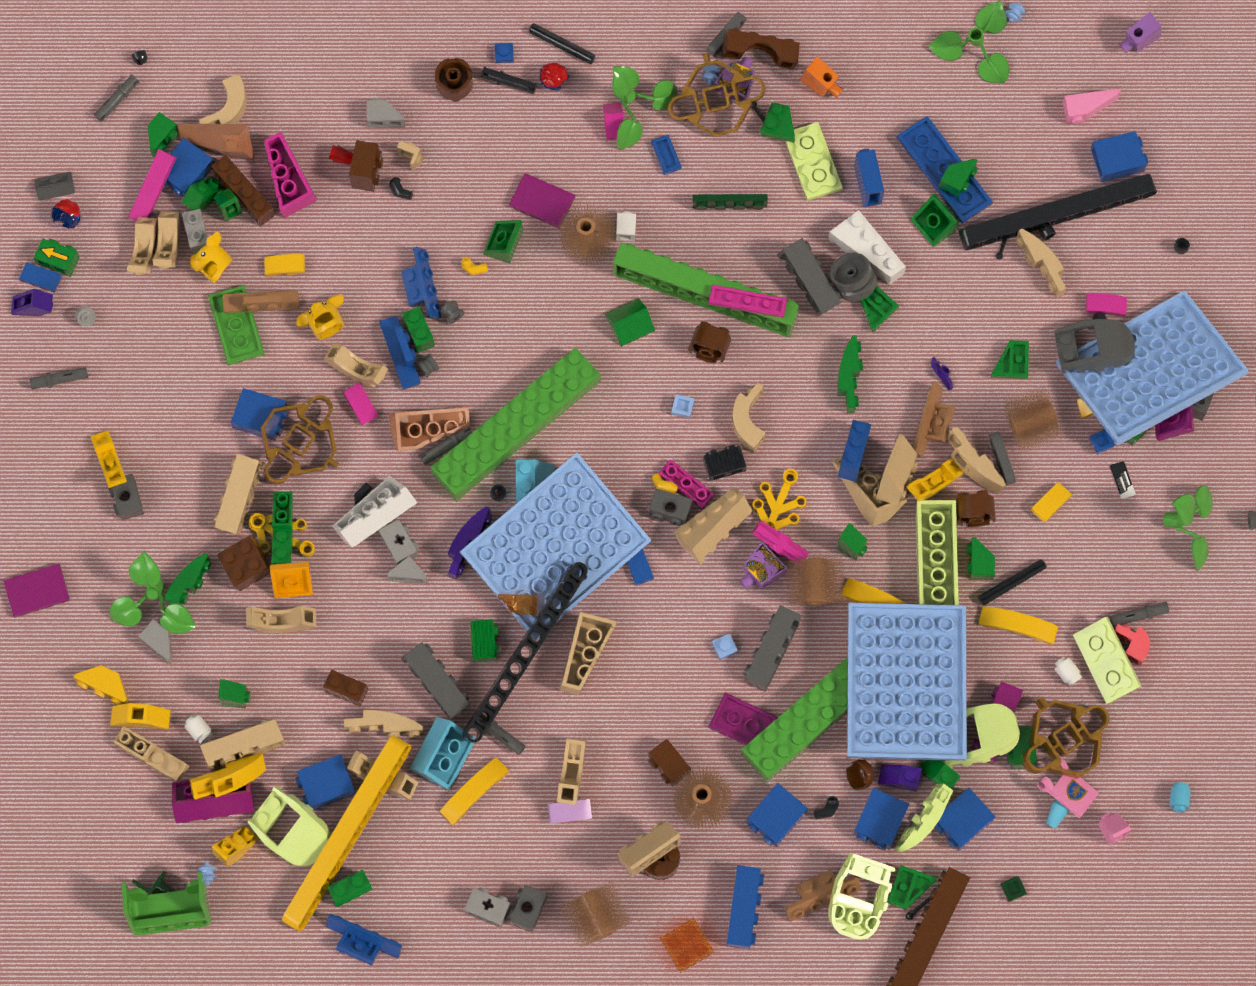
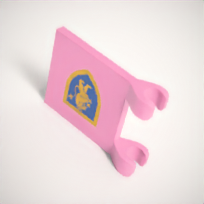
(1070, 792)

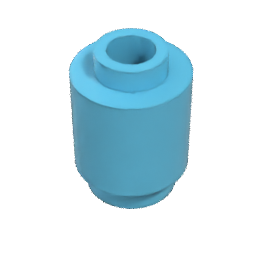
(1180, 797)

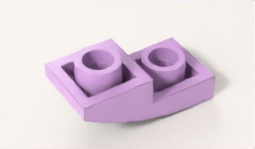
(567, 812)

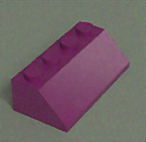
(188, 809)

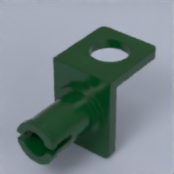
(159, 886)

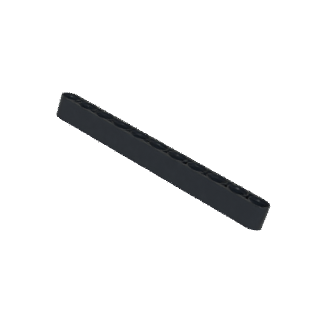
(1058, 211)
(531, 645)

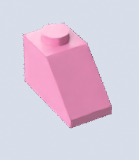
(1113, 827)

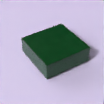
(1013, 889)

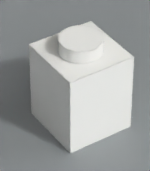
(626, 226)

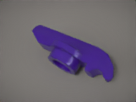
(942, 372)

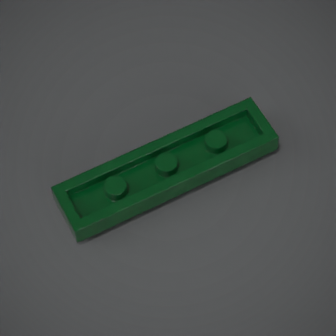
(724, 201)

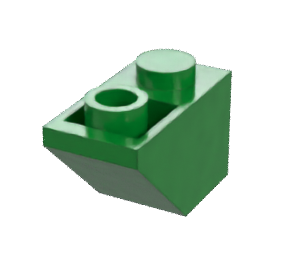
(161, 132)
(957, 176)
(201, 194)
(981, 561)

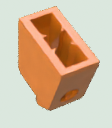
(821, 78)

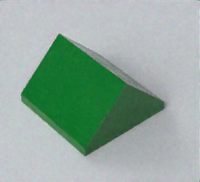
(934, 221)
(504, 240)
(630, 321)

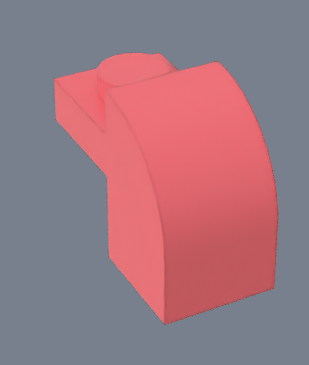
(1138, 642)

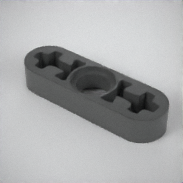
(717, 43)
(1002, 458)

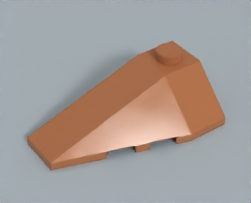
(220, 138)
(418, 428)

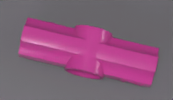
(779, 542)

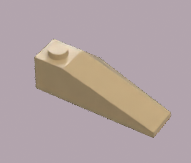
(864, 495)

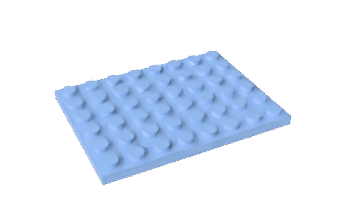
(1173, 367)
(555, 525)
(906, 682)

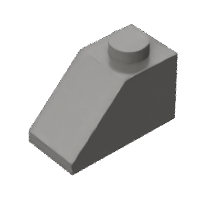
(383, 115)
(158, 640)

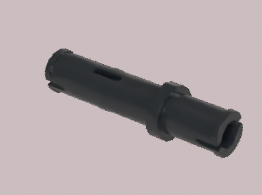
(512, 81)

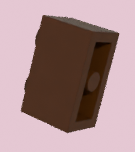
(345, 688)
(668, 762)

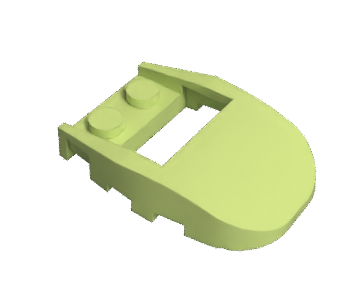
(996, 731)
(927, 819)
(305, 838)
(854, 916)

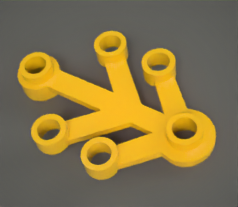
(778, 507)
(265, 526)

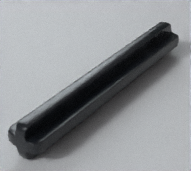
(562, 43)
(1012, 582)

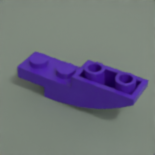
(467, 534)

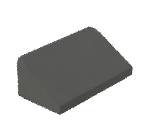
(54, 186)

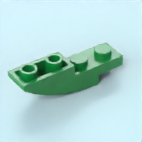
(850, 368)
(282, 528)
(188, 580)

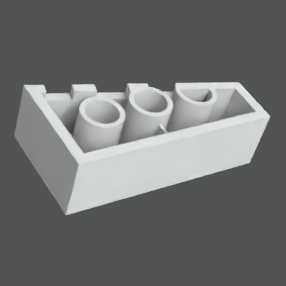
(859, 236)
(374, 511)

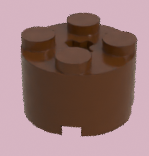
(453, 79)
(710, 342)
(975, 509)
(665, 869)

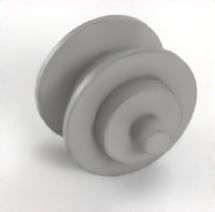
(85, 316)

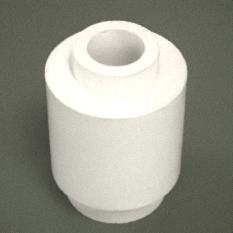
(1067, 671)
(198, 729)

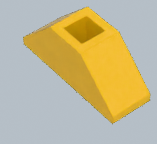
(104, 683)
(140, 716)
(234, 846)

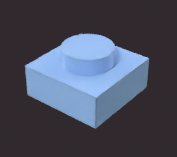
(682, 406)
(724, 646)

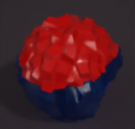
(553, 76)
(66, 212)

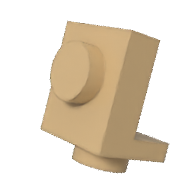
(412, 152)

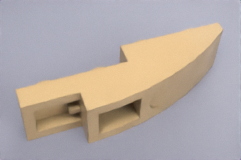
(1040, 255)
(977, 468)
(390, 723)
(151, 754)

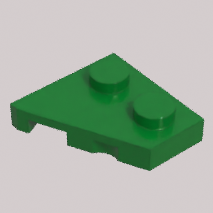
(778, 123)
(878, 308)
(1013, 361)
(909, 887)

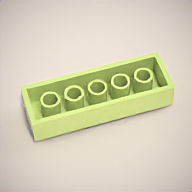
(936, 552)

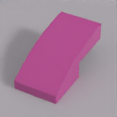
(1106, 303)
(360, 403)

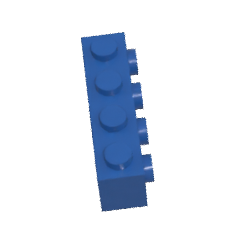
(743, 907)

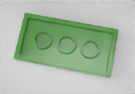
(236, 330)

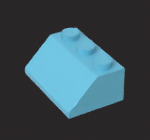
(529, 475)
(442, 753)

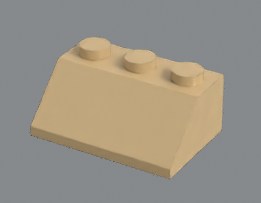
(898, 472)
(649, 848)

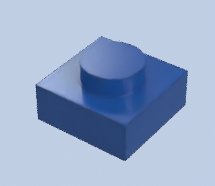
(504, 53)
(1101, 441)

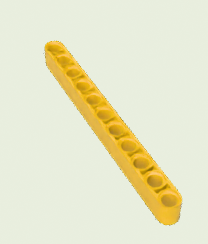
(346, 833)

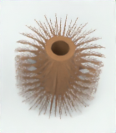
(587, 234)
(1030, 419)
(816, 581)
(704, 806)
(596, 914)

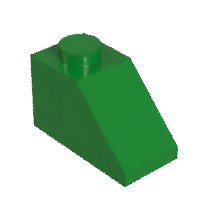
(227, 204)
(852, 542)
(233, 694)
(939, 773)

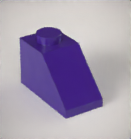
(32, 303)
(900, 777)

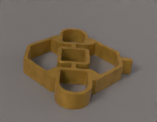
(738, 78)
(325, 426)
(1037, 740)

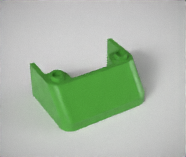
(167, 910)

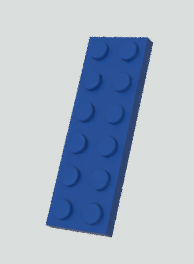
(933, 157)

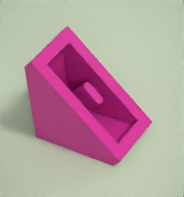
(613, 118)

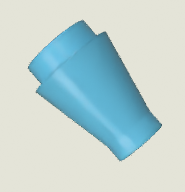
(1056, 814)

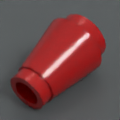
(340, 155)

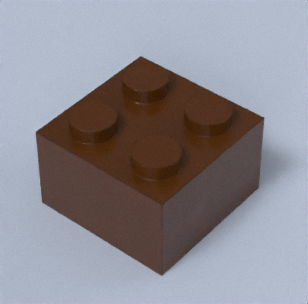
(365, 166)
(244, 563)

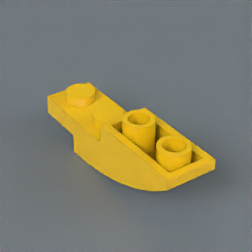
(232, 777)

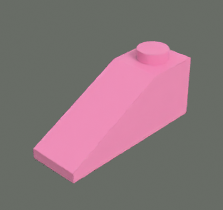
(1085, 105)

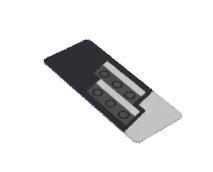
(1122, 480)

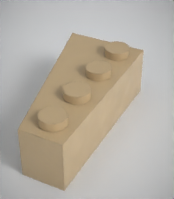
(238, 493)
(712, 524)
(586, 646)
(242, 744)

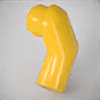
(472, 268)
(664, 485)

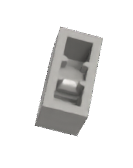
(195, 230)
(394, 532)
(476, 908)

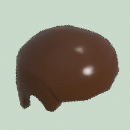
(860, 774)

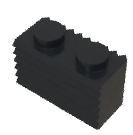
(724, 463)

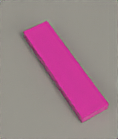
(152, 185)
(747, 301)

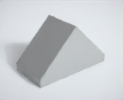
(407, 572)

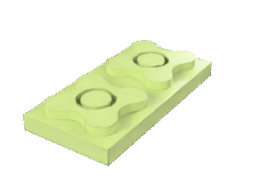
(813, 162)
(1107, 660)

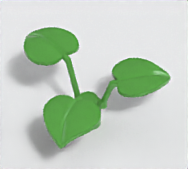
(990, 18)
(623, 82)
(1184, 516)
(126, 612)

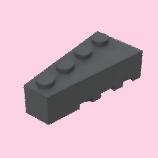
(810, 276)
(772, 649)
(436, 680)

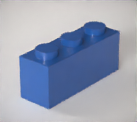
(854, 450)

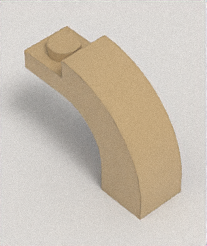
(235, 104)
(168, 239)
(144, 246)
(355, 367)
(745, 430)
(281, 621)
(572, 771)
(401, 786)

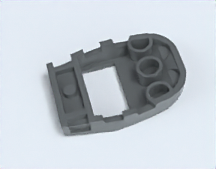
(1113, 340)

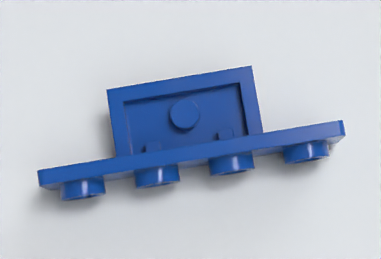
(420, 284)
(400, 353)
(360, 942)

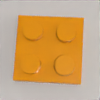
(291, 580)

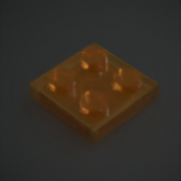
(686, 945)

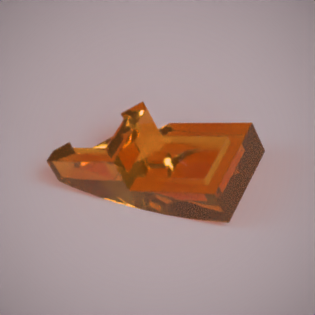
(520, 603)

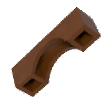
(782, 51)
(250, 197)

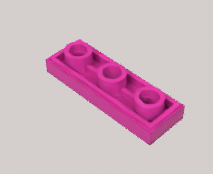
(697, 491)

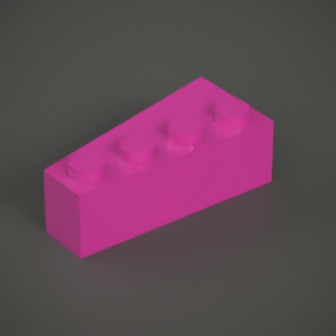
(289, 180)

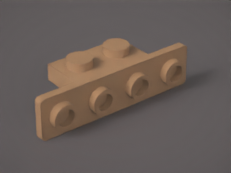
(260, 301)
(934, 421)
(817, 893)

